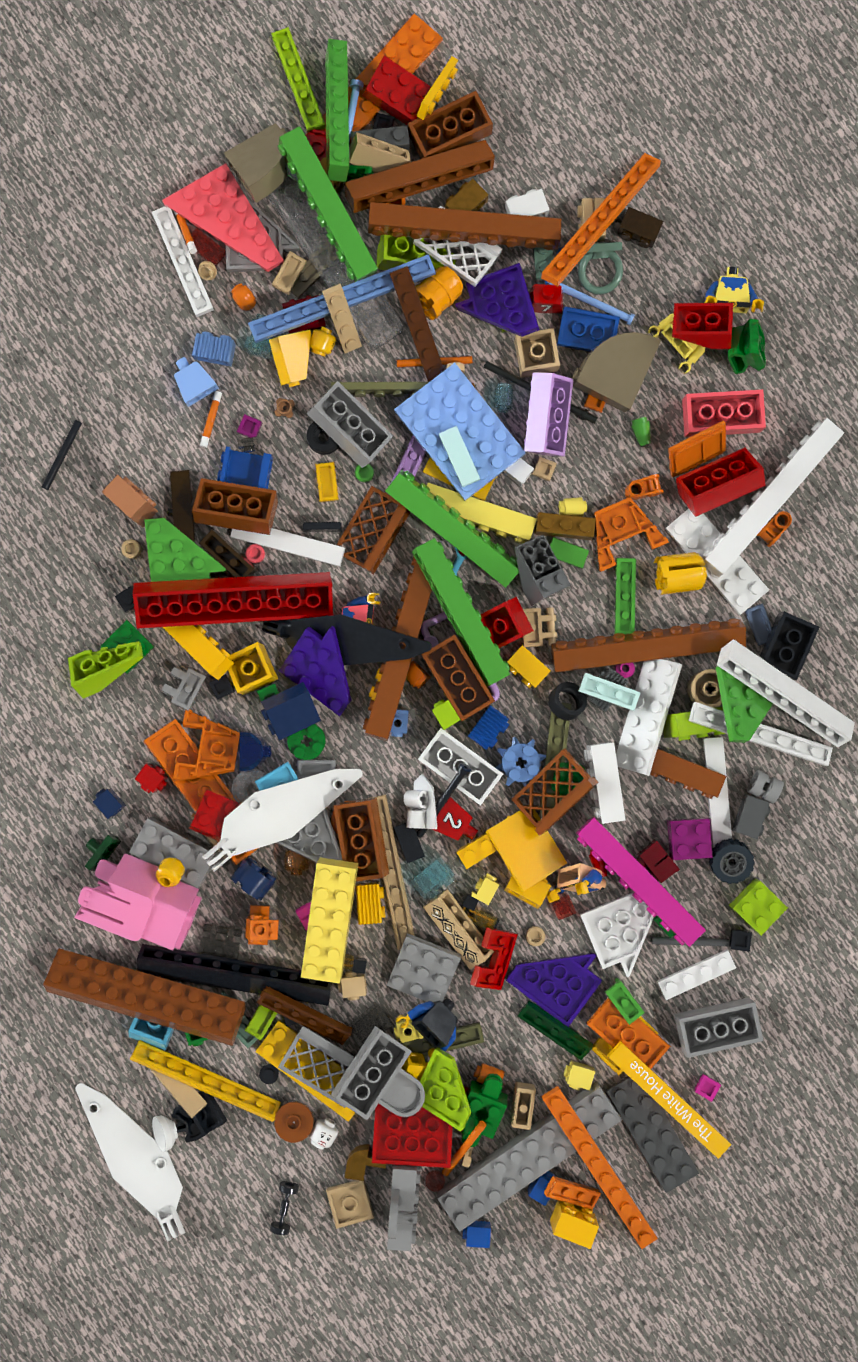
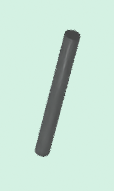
(699, 942)

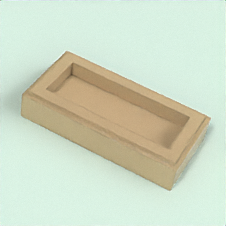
(289, 273)

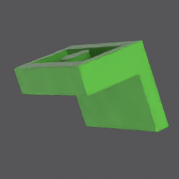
(624, 1001)

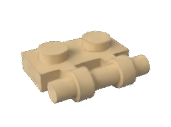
(535, 638)

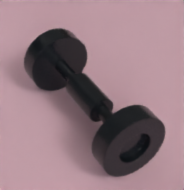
(279, 1227)

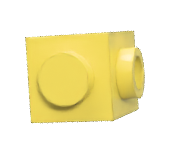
(579, 1075)

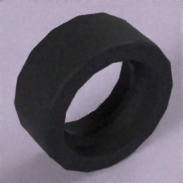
(556, 706)

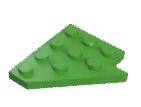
(741, 706)

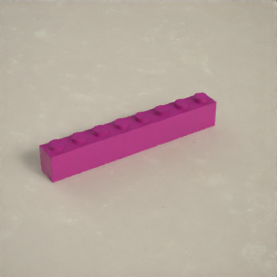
(640, 881)

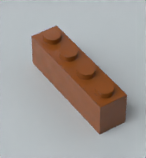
(687, 773)

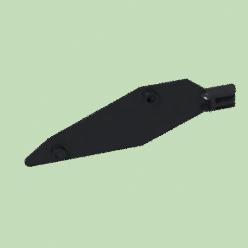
(357, 639)

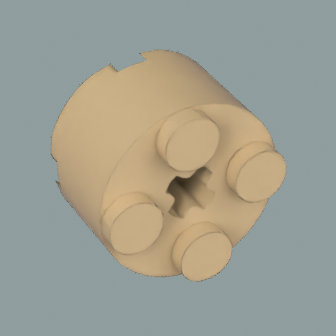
(697, 692)

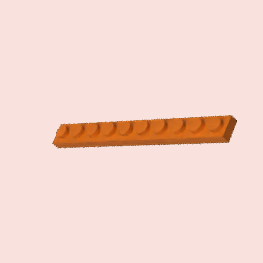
(600, 220)
(599, 1167)

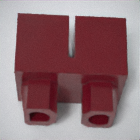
(657, 861)

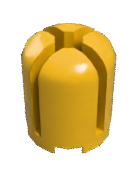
(680, 573)

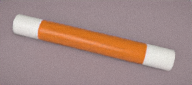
(186, 233)
(210, 419)

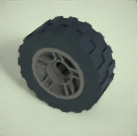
(731, 871)

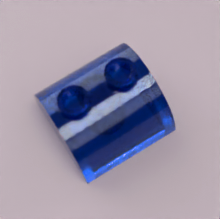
(252, 751)

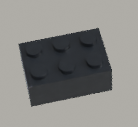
(789, 644)

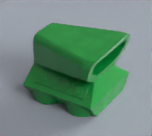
(747, 347)

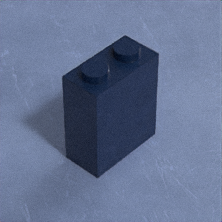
(290, 711)

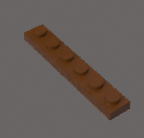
(417, 322)

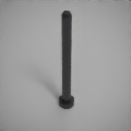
(463, 769)

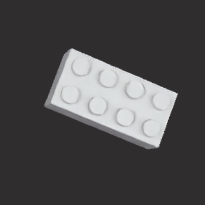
(445, 755)
(607, 792)

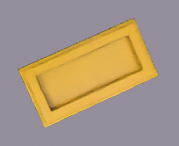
(327, 482)

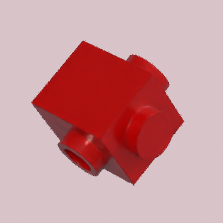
(152, 778)

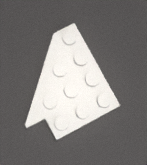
(618, 931)

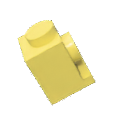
(485, 888)
(400, 1034)

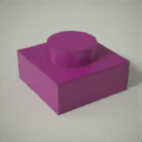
(249, 426)

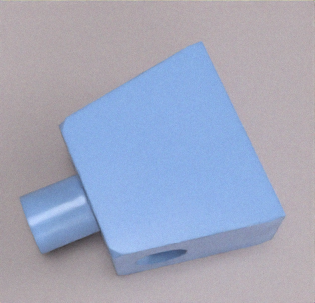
(193, 381)

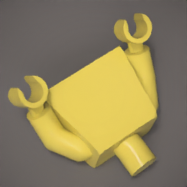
(685, 348)

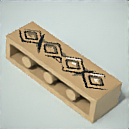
(458, 928)

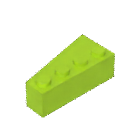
(679, 726)

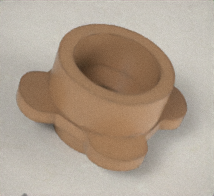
(289, 404)

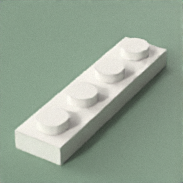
(696, 974)

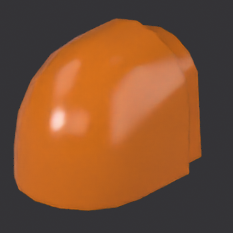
(243, 297)
(417, 675)

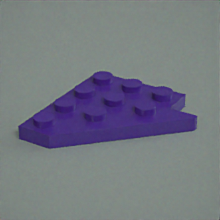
(502, 301)
(320, 667)
(557, 984)

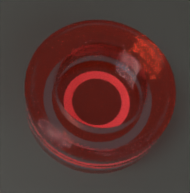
(435, 1180)

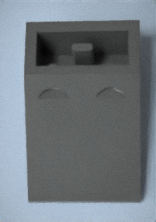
(539, 570)

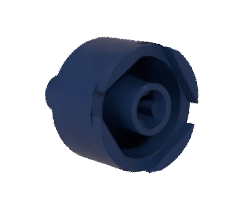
(253, 878)

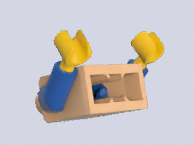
(579, 879)

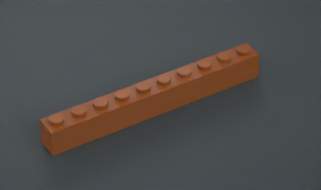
(464, 226)
(646, 645)
(395, 672)

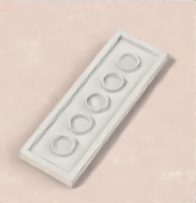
(739, 582)
(646, 722)

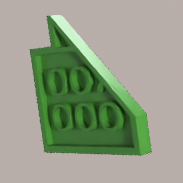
(174, 555)

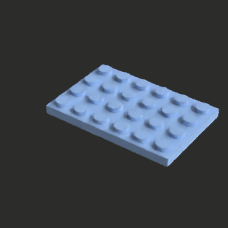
(453, 402)

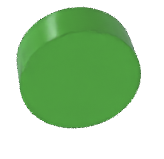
(364, 474)

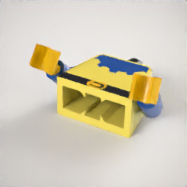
(734, 290)

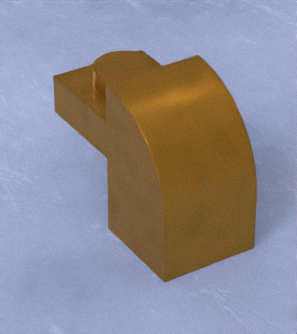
(357, 1163)

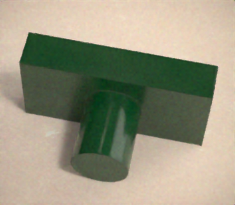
(101, 851)

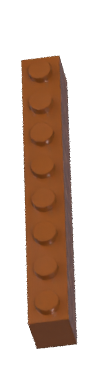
(419, 175)

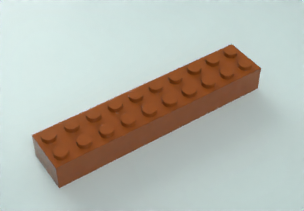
(145, 996)

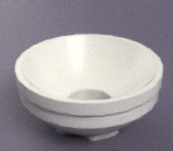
(164, 1132)

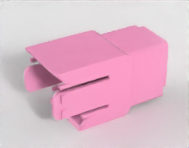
(137, 904)

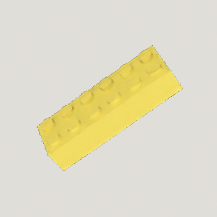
(329, 920)

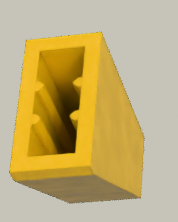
(291, 356)

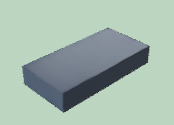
(759, 623)

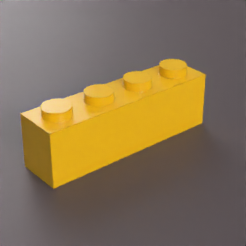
(202, 648)

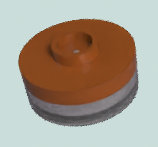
(294, 1121)

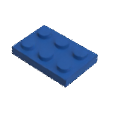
(585, 328)

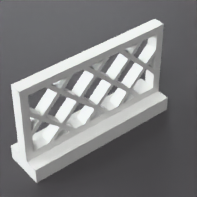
(490, 252)

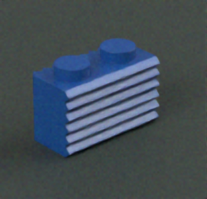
(488, 728)

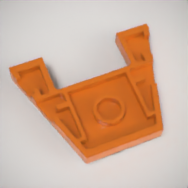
(620, 523)
(216, 750)

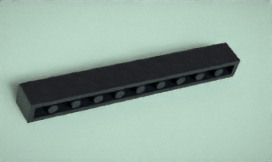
(231, 974)

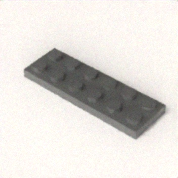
(653, 1134)

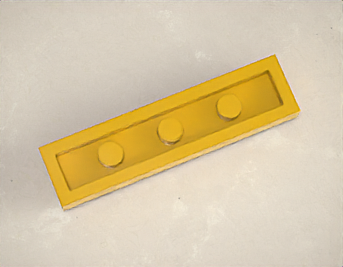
(436, 91)

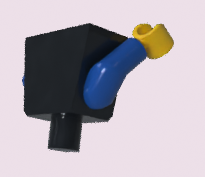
(434, 1023)

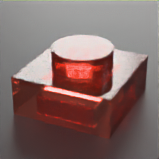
(563, 907)

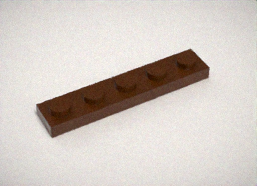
(304, 1015)

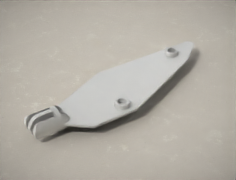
(278, 813)
(135, 1159)

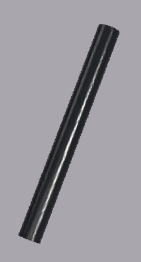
(62, 454)

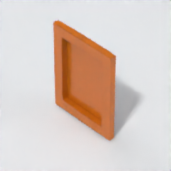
(697, 449)

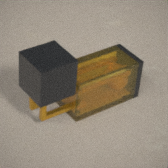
(479, 917)
(359, 963)

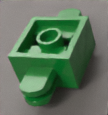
(486, 1105)

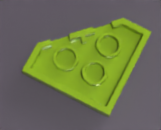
(445, 1091)

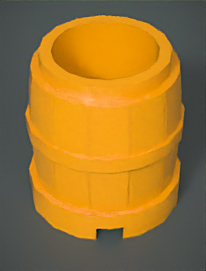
(439, 291)

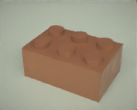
(130, 499)

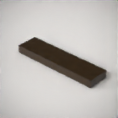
(182, 502)

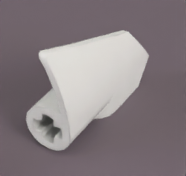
(422, 805)

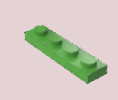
(625, 595)

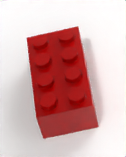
(720, 481)

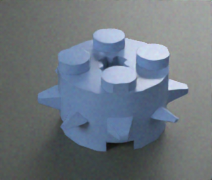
(511, 755)

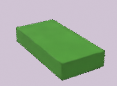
(569, 553)

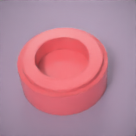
(255, 553)

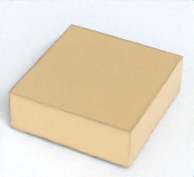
(544, 469)

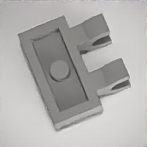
(188, 688)

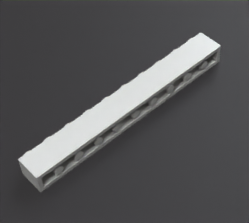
(772, 497)

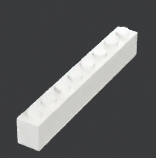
(785, 693)

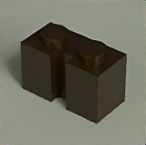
(640, 227)

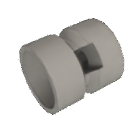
(771, 790)

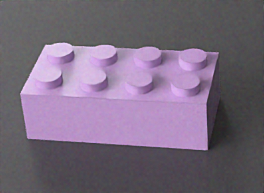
(548, 414)

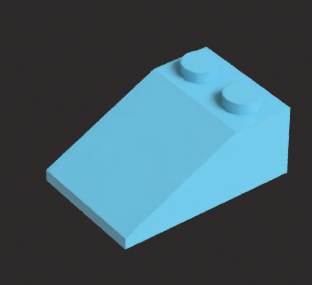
(150, 1033)

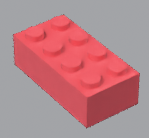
(739, 409)

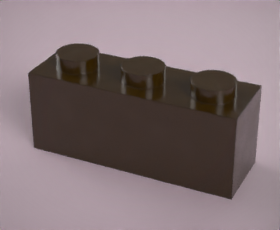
(228, 555)

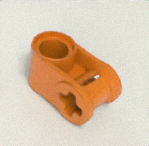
(647, 487)
(772, 530)

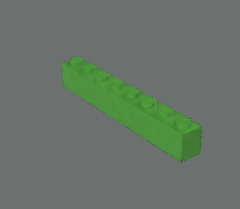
(337, 110)
(327, 205)
(453, 528)
(460, 612)

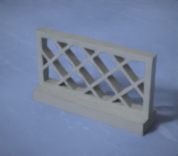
(327, 1048)

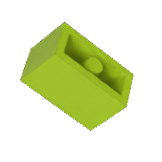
(445, 714)

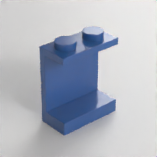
(245, 468)

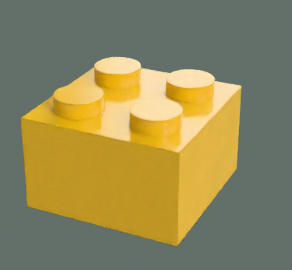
(251, 669)
(574, 1223)

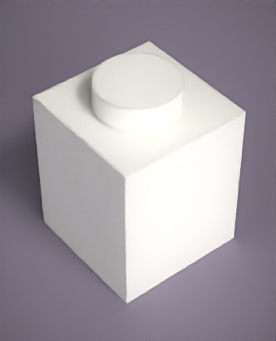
(519, 472)

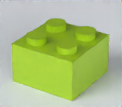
(758, 906)

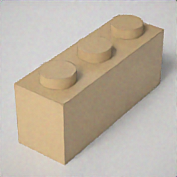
(376, 153)

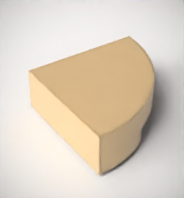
(466, 1159)

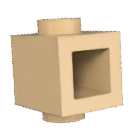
(352, 985)

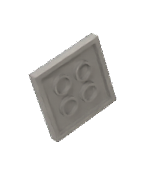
(423, 969)

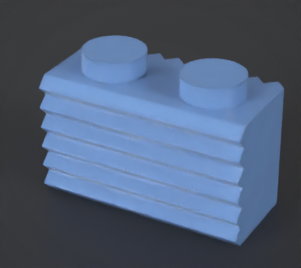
(214, 349)

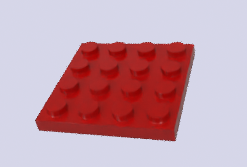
(412, 1139)

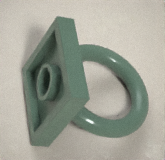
(597, 251)

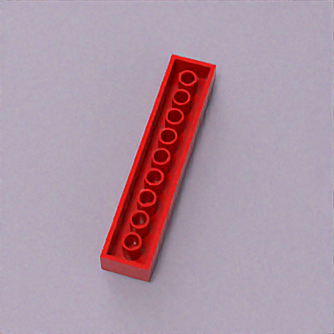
(232, 599)

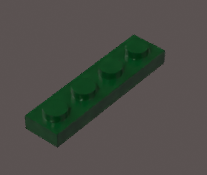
(555, 1030)

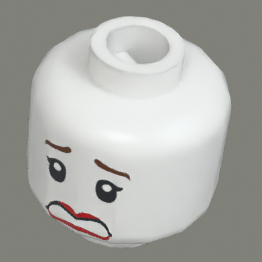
(323, 1133)

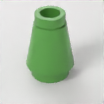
(641, 429)

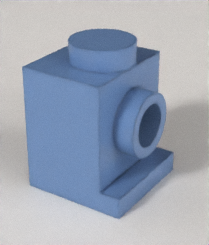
(403, 716)

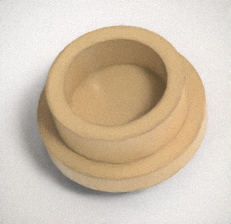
(207, 270)

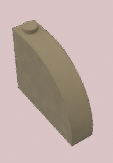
(259, 162)
(617, 368)

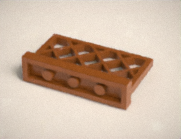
(386, 538)
(568, 800)

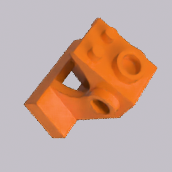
(259, 926)

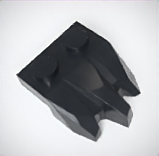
(203, 1122)

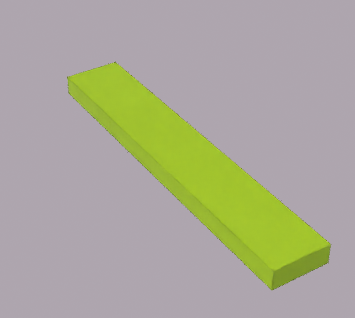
(298, 80)

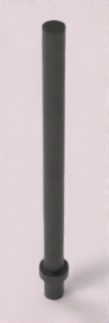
(584, 414)

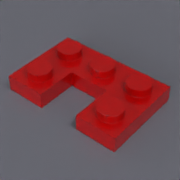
(503, 944)

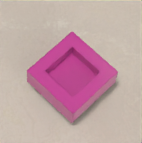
(707, 1087)

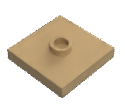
(350, 1203)

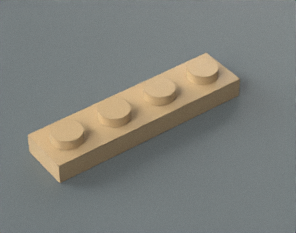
(342, 318)

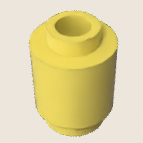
(572, 507)

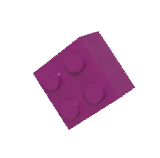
(689, 838)

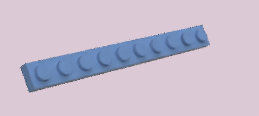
(355, 294)

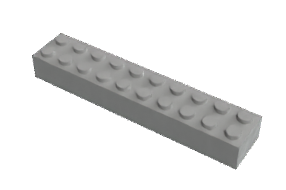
(523, 1160)

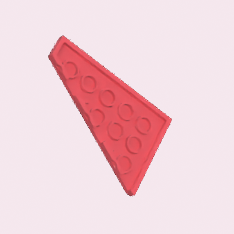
(222, 210)

